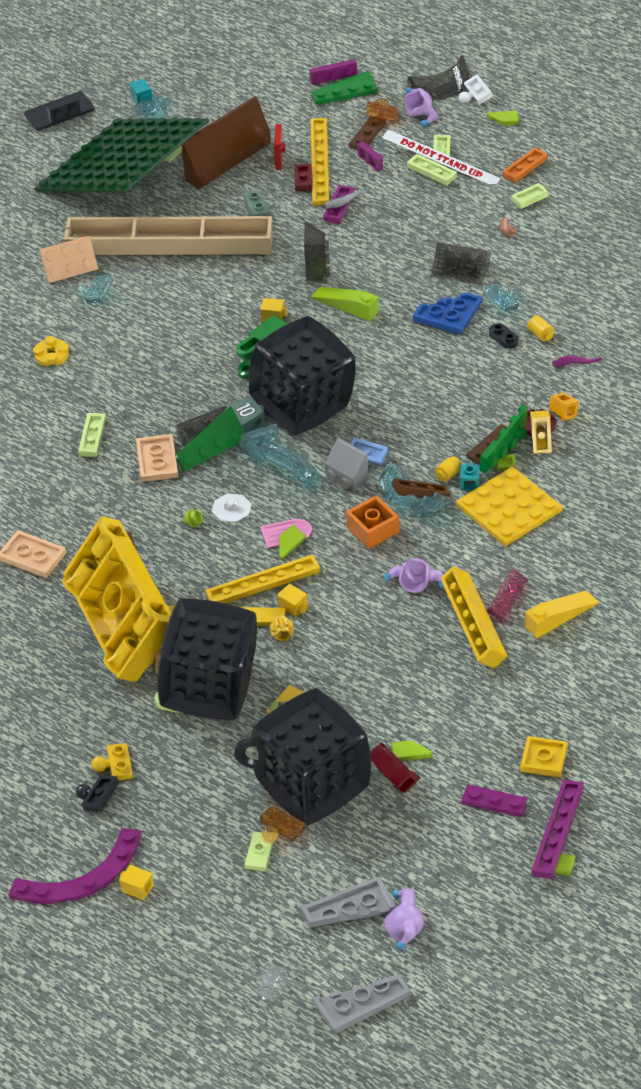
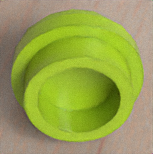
(193, 518)

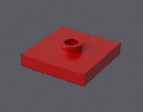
(279, 147)

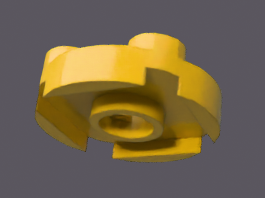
(51, 344)

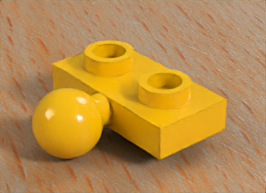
(117, 760)

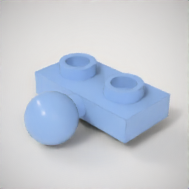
(376, 452)

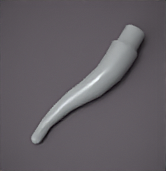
(335, 203)

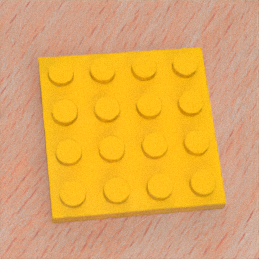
(509, 506)

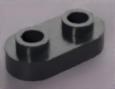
(503, 336)

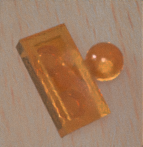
(382, 110)
(280, 823)

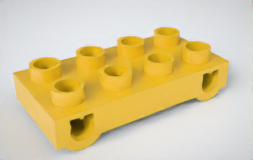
(118, 599)

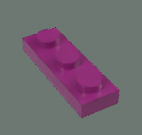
(333, 71)
(336, 215)
(494, 800)

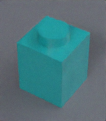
(140, 91)

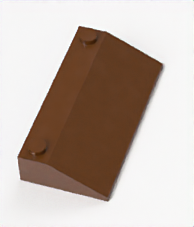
(225, 143)

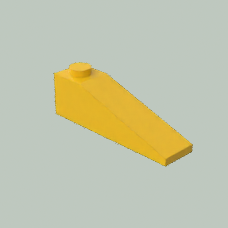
(556, 612)

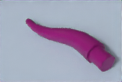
(565, 360)

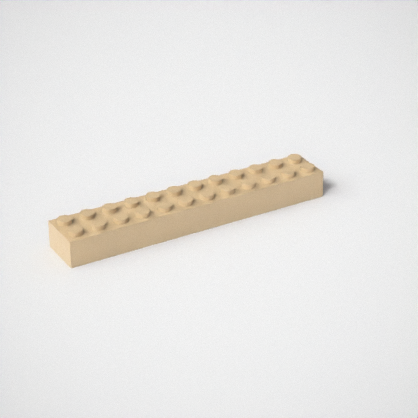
(174, 235)

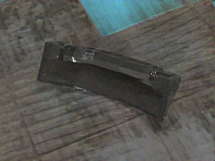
(445, 83)

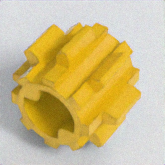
(281, 628)

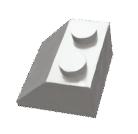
(347, 465)

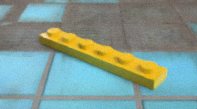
(263, 580)

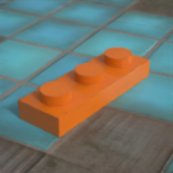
(525, 165)

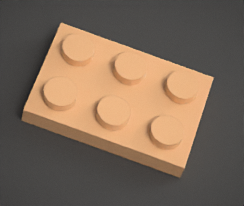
(68, 259)
(157, 458)
(32, 554)

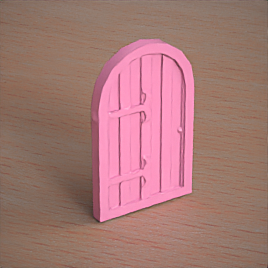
(273, 531)

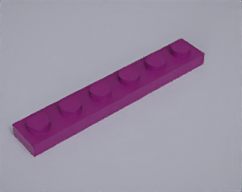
(557, 829)

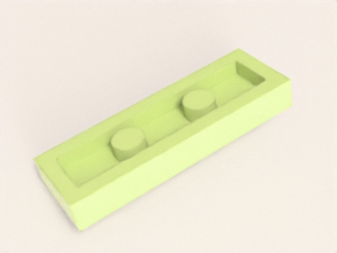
(432, 169)
(92, 435)

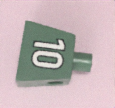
(249, 414)

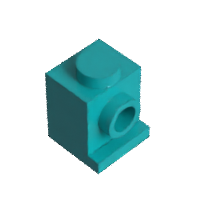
(469, 472)

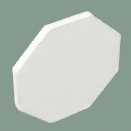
(231, 508)

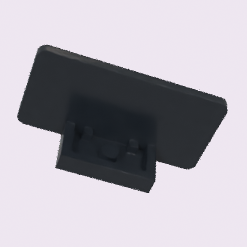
(59, 110)

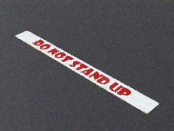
(440, 157)

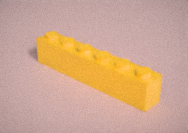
(473, 617)

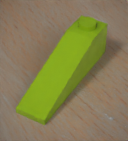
(351, 301)

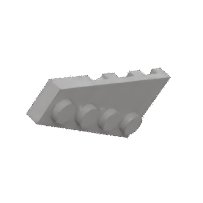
(353, 903)
(355, 1005)

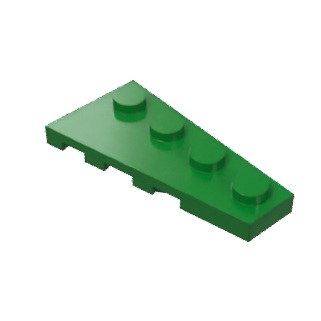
(352, 87)
(214, 439)
(505, 441)

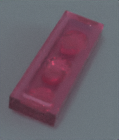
(507, 595)

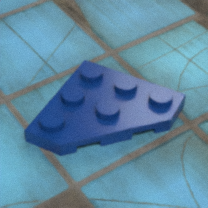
(449, 313)

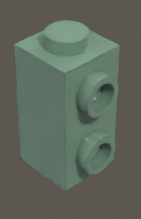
(256, 204)

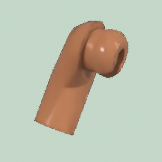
(506, 229)

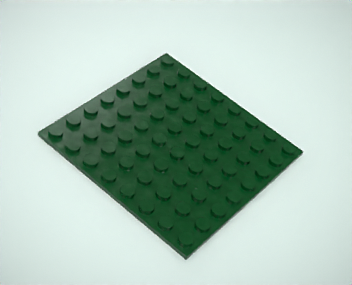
(121, 155)

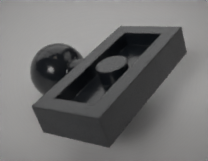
(97, 796)

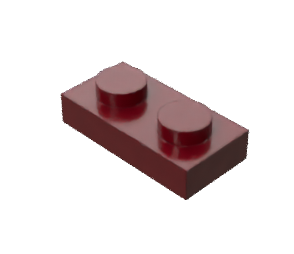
(303, 177)

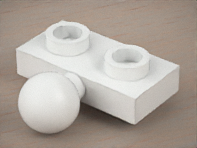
(476, 89)

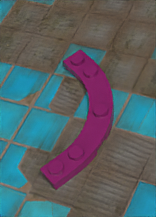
(85, 885)

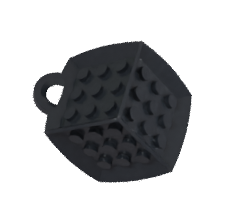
(301, 375)
(207, 658)
(309, 756)

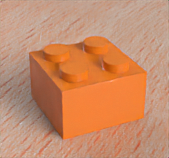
(372, 522)

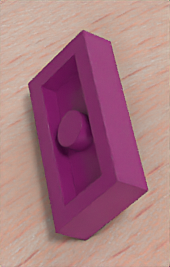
(370, 156)

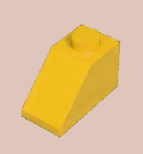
(541, 432)

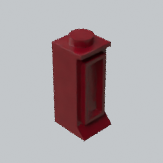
(393, 768)

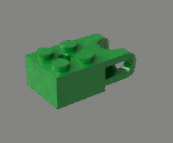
(255, 336)

